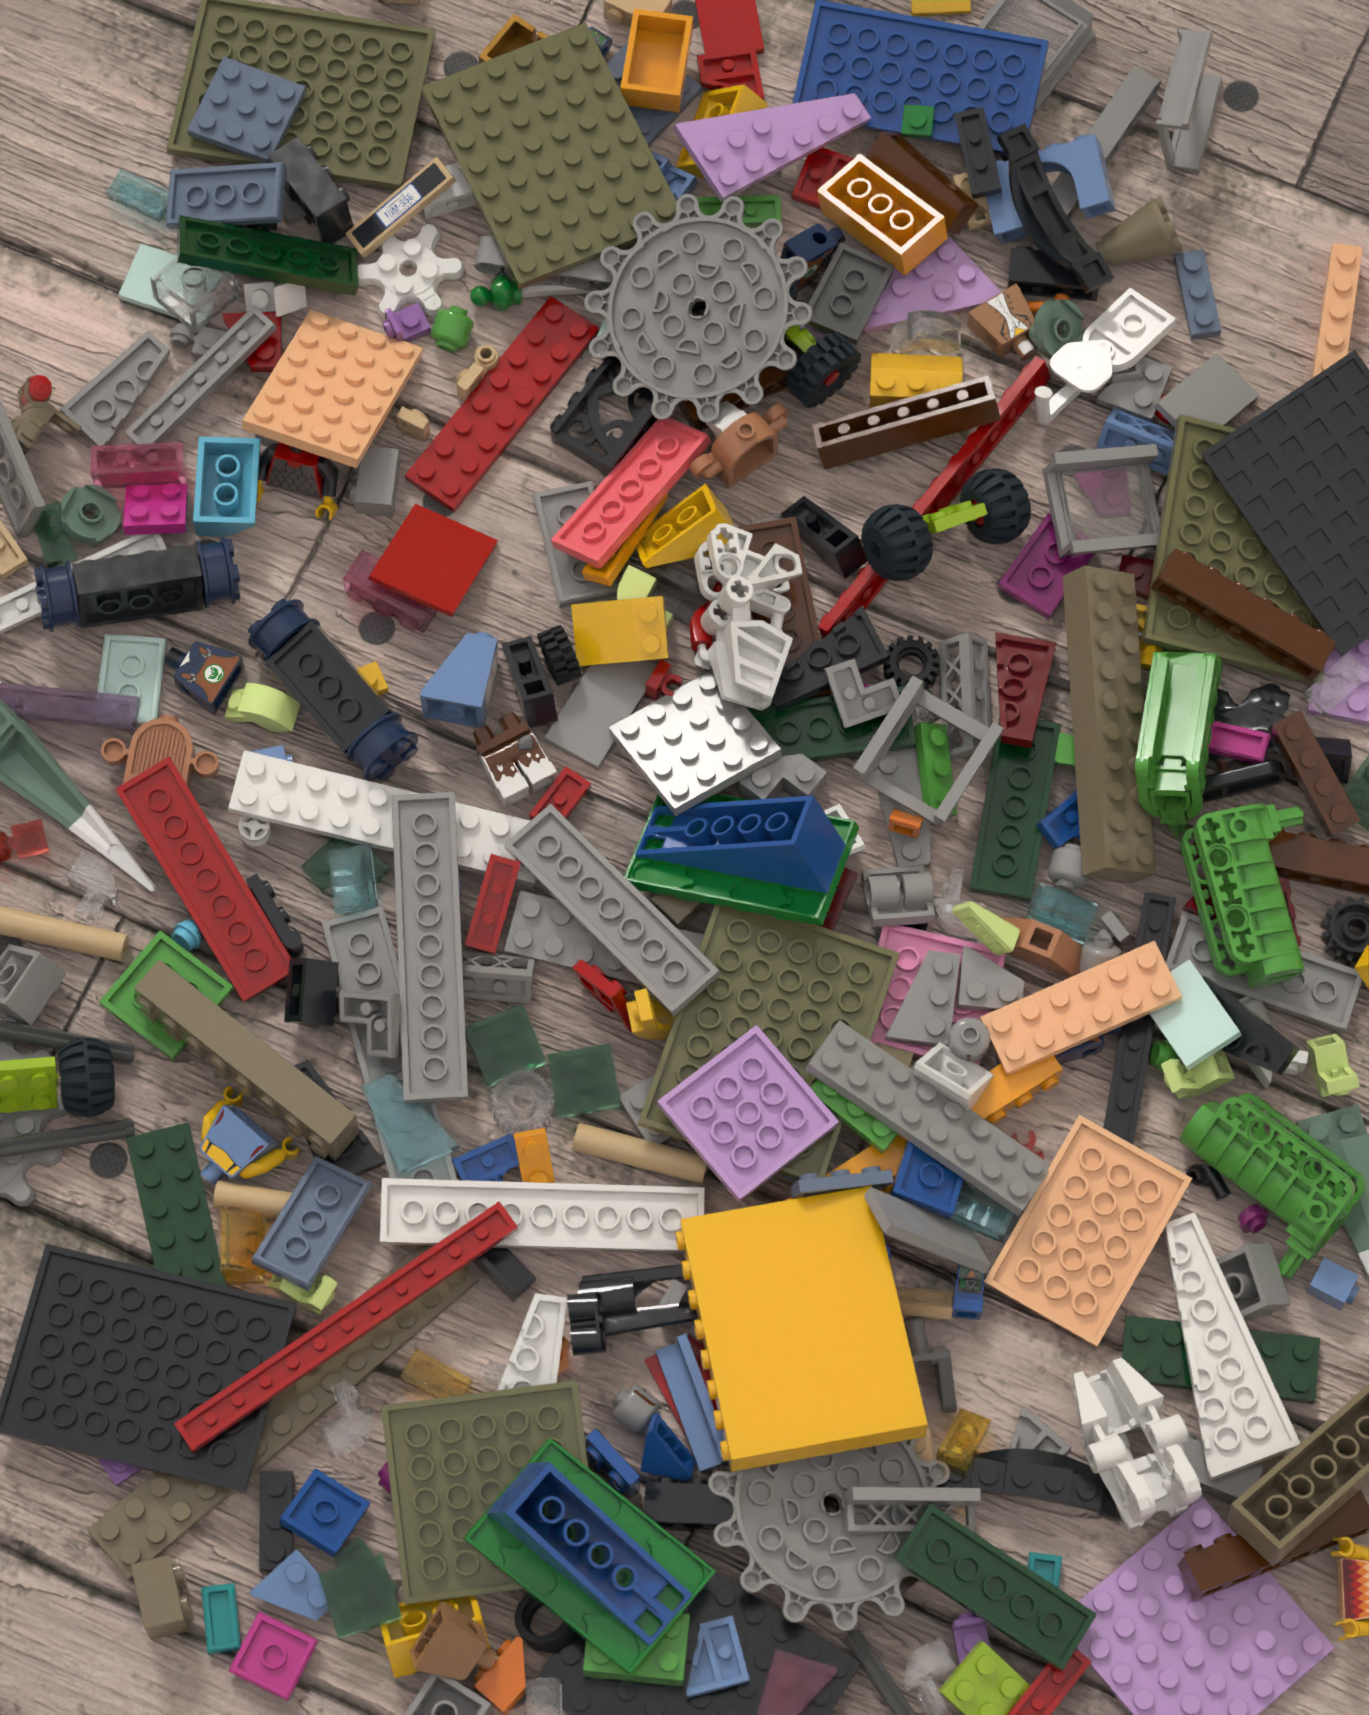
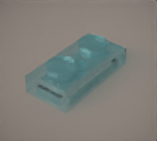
(139, 195)

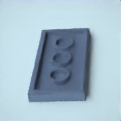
(227, 194)
(312, 1223)

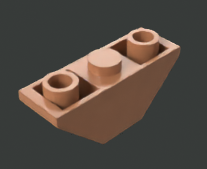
(1046, 947)

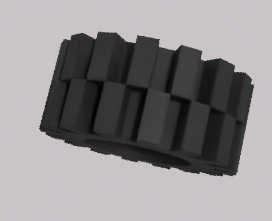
(912, 648)
(559, 655)

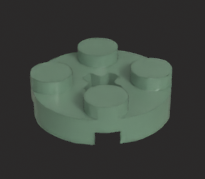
(1045, 326)
(80, 527)

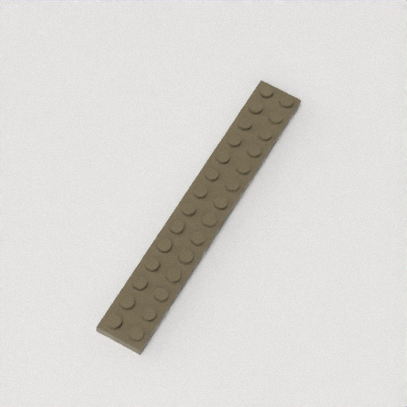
(169, 1506)

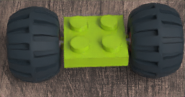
(900, 538)
(83, 1076)

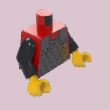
(300, 473)

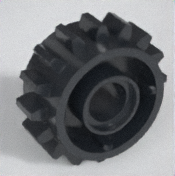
(1337, 934)

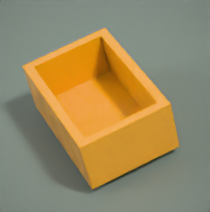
(657, 60)

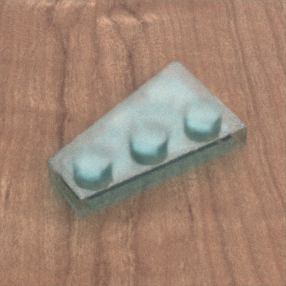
(406, 1127)

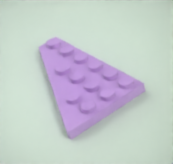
(941, 283)

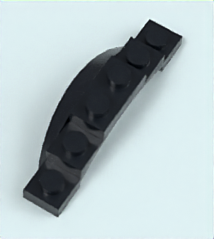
(1043, 214)
(1035, 1476)

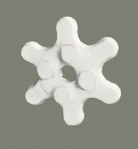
(419, 287)

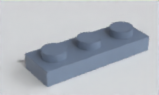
(1197, 294)
(841, 1180)

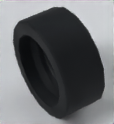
(547, 1643)

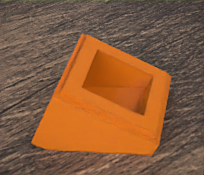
(905, 823)

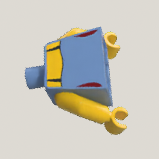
(237, 1143)

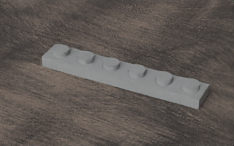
(202, 378)

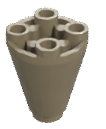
(1141, 236)

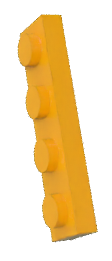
(614, 565)

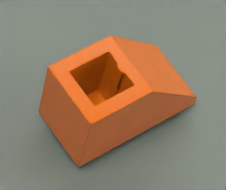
(506, 1680)

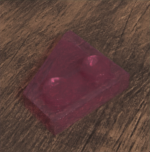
(793, 1684)

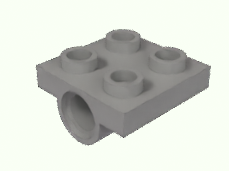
(898, 895)

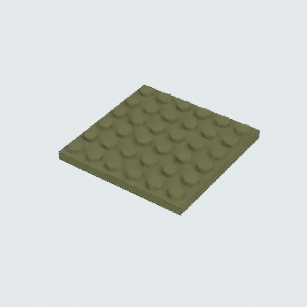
(452, 1463)

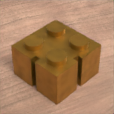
(512, 36)

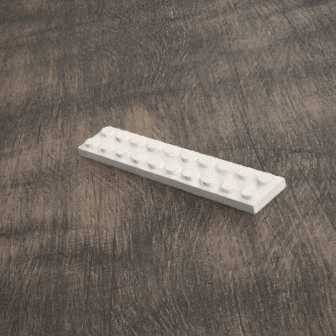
(357, 810)
(545, 1213)

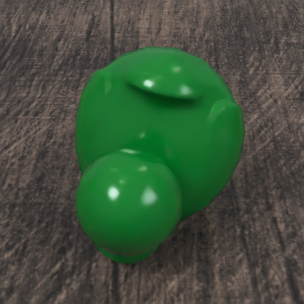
(501, 294)

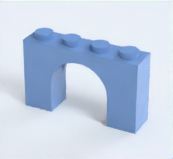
(1081, 160)

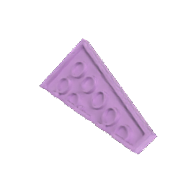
(754, 144)

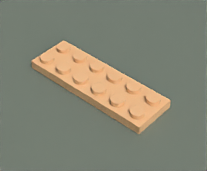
(1081, 1008)

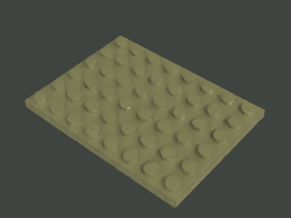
(357, 77)
(550, 153)
(1210, 527)
(790, 984)

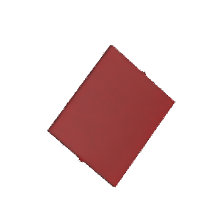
(433, 560)

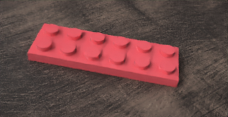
(630, 491)

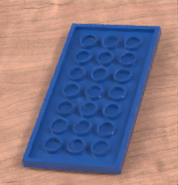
(923, 63)

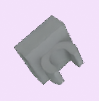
(1115, 928)

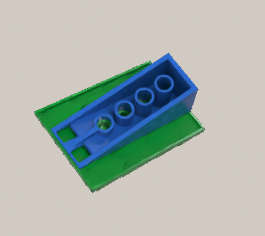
(746, 855)
(589, 1555)

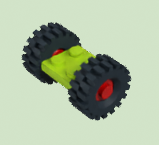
(822, 363)

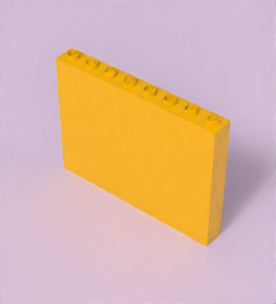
(800, 1329)

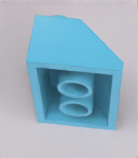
(226, 485)

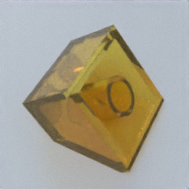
(239, 1239)

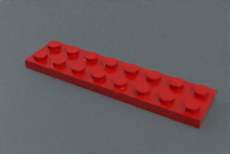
(502, 404)
(206, 879)

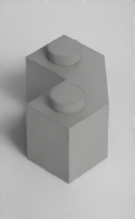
(789, 773)

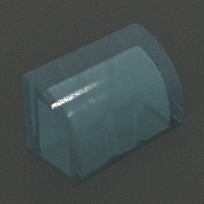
(352, 878)
(1063, 912)
(982, 1214)

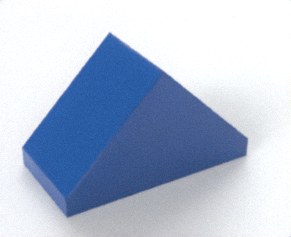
(665, 1453)

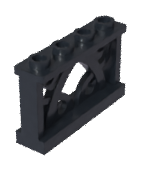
(613, 447)

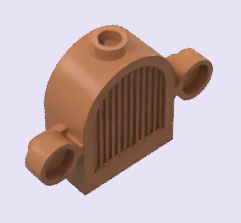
(742, 447)
(154, 743)

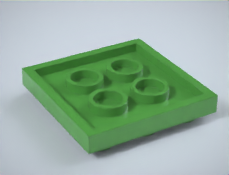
(121, 997)

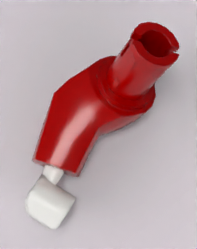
(699, 639)

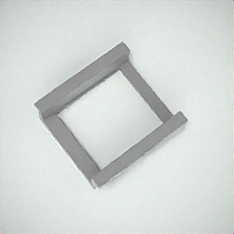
(1188, 103)
(911, 696)

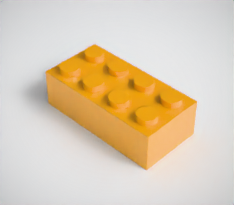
(882, 214)

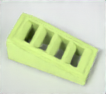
(989, 928)

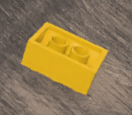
(720, 103)
(908, 375)
(402, 1634)

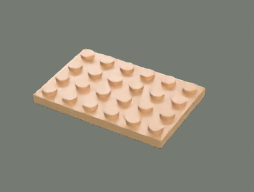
(332, 388)
(1087, 1231)

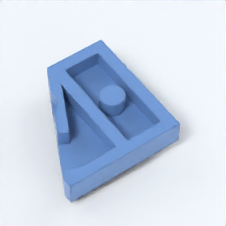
(294, 1587)
(717, 1658)

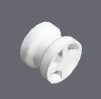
(254, 826)

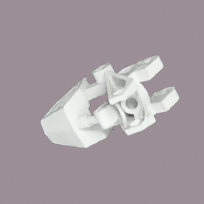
(746, 651)
(1118, 1404)

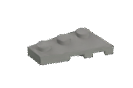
(929, 1004)

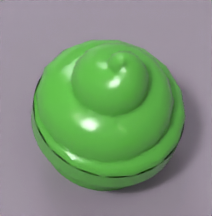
(1161, 1053)

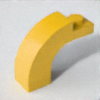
(649, 1017)

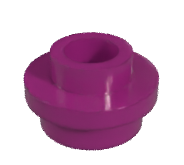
(1253, 1219)

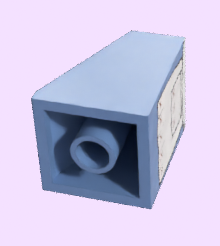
(463, 683)

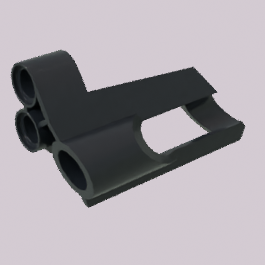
(608, 1307)

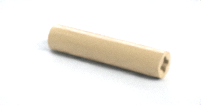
(63, 934)
(639, 1153)
(249, 1197)

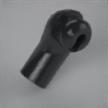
(1208, 1177)

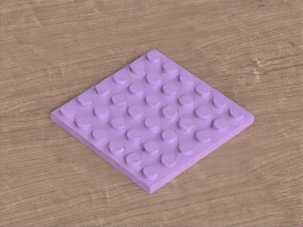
(1200, 1655)

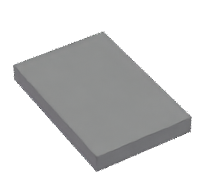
(1209, 393)

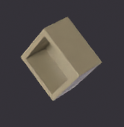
(160, 1597)

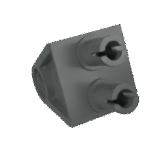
(937, 1356)

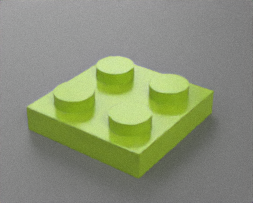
(983, 1684)

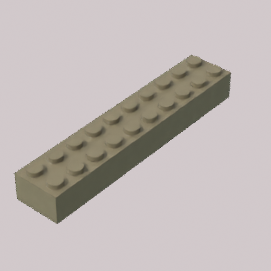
(1107, 723)

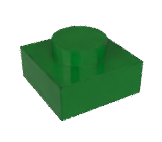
(918, 121)

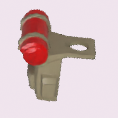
(37, 412)

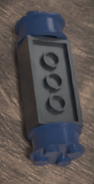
(137, 585)
(332, 690)

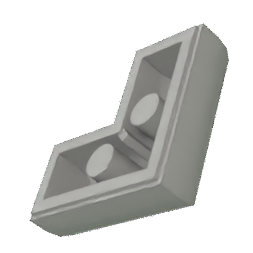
(380, 1014)

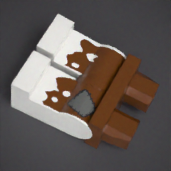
(510, 749)

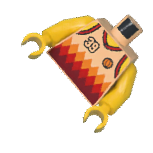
(1352, 1588)

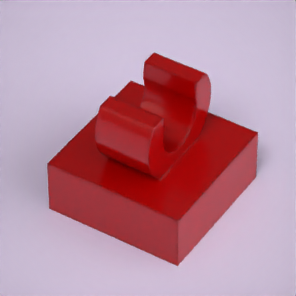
(660, 679)

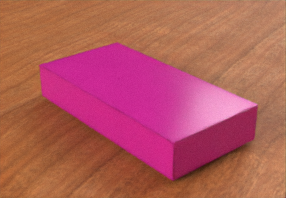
(1239, 742)

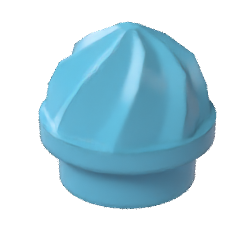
(187, 935)

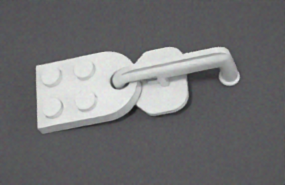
(1108, 346)

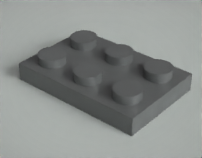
(849, 292)

